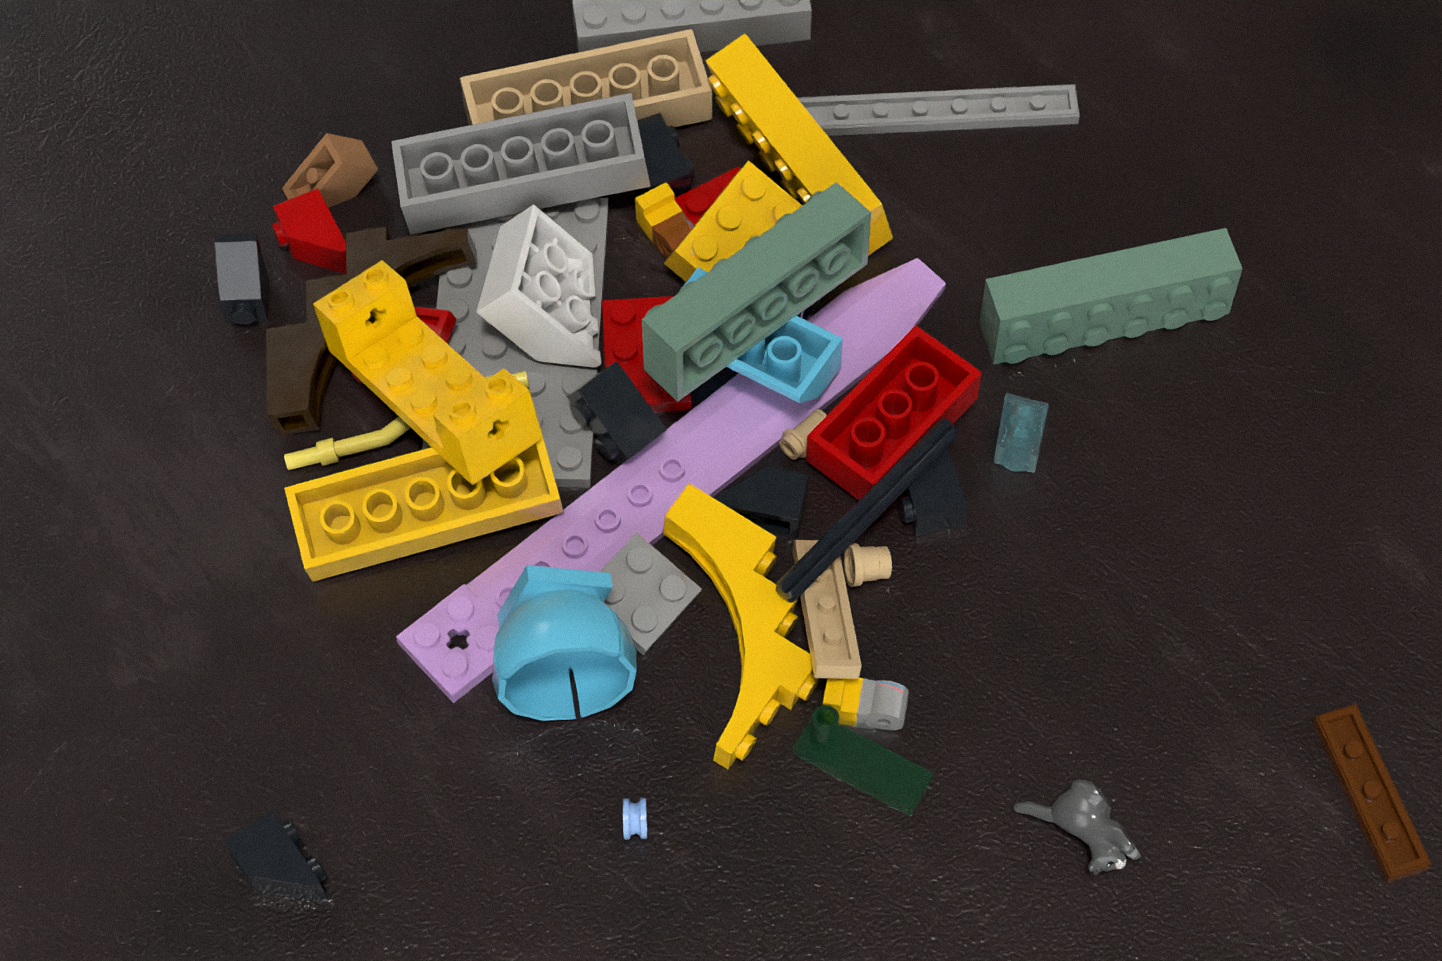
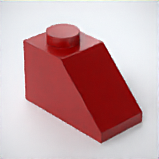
(310, 231)

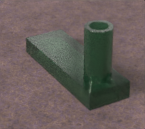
(861, 762)

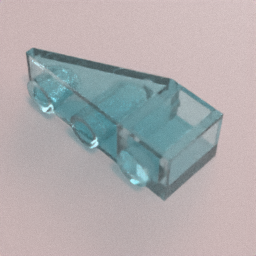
(1021, 433)

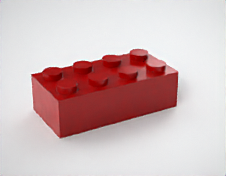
(891, 411)

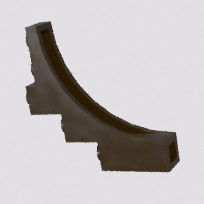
(298, 353)

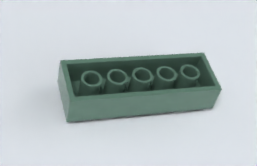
(755, 291)
(1109, 296)

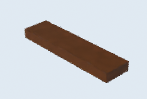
(1371, 793)

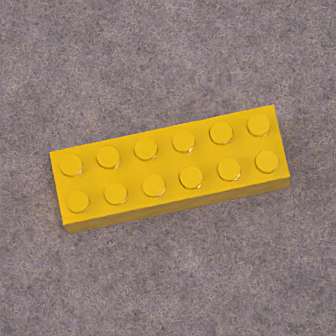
(786, 131)
(413, 507)

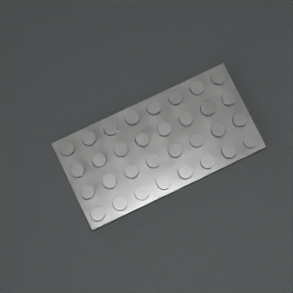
(489, 350)

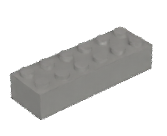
(712, 21)
(520, 162)

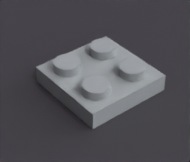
(647, 591)

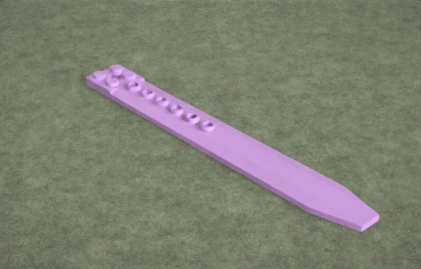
(702, 448)

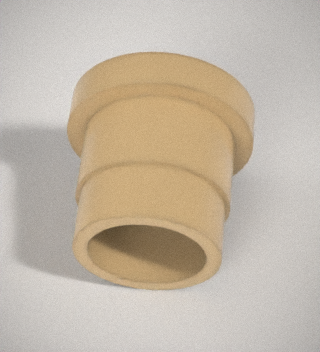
(866, 564)

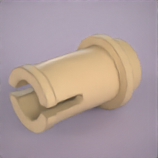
(795, 440)

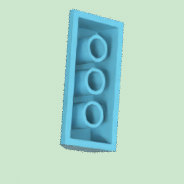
(793, 360)

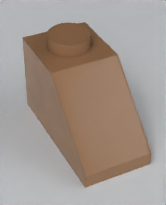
(336, 167)

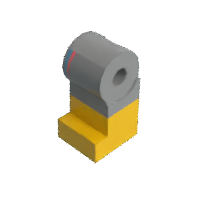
(867, 702)

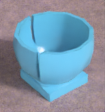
(555, 626)

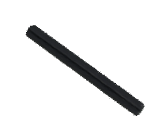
(866, 510)

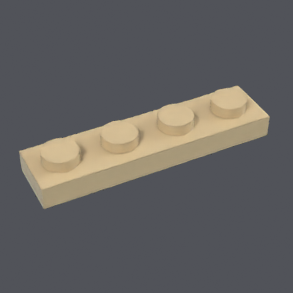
(829, 621)

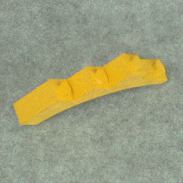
(738, 560)

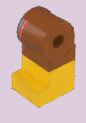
(662, 219)

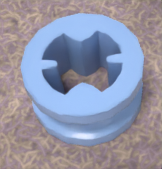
(635, 818)

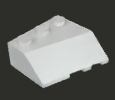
(542, 291)

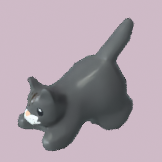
(1086, 815)

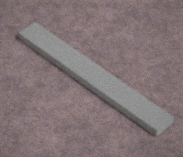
(944, 110)

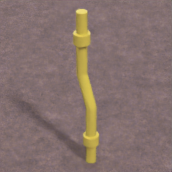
(329, 451)

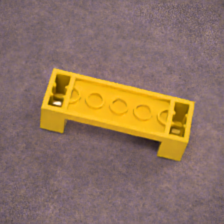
(424, 380)

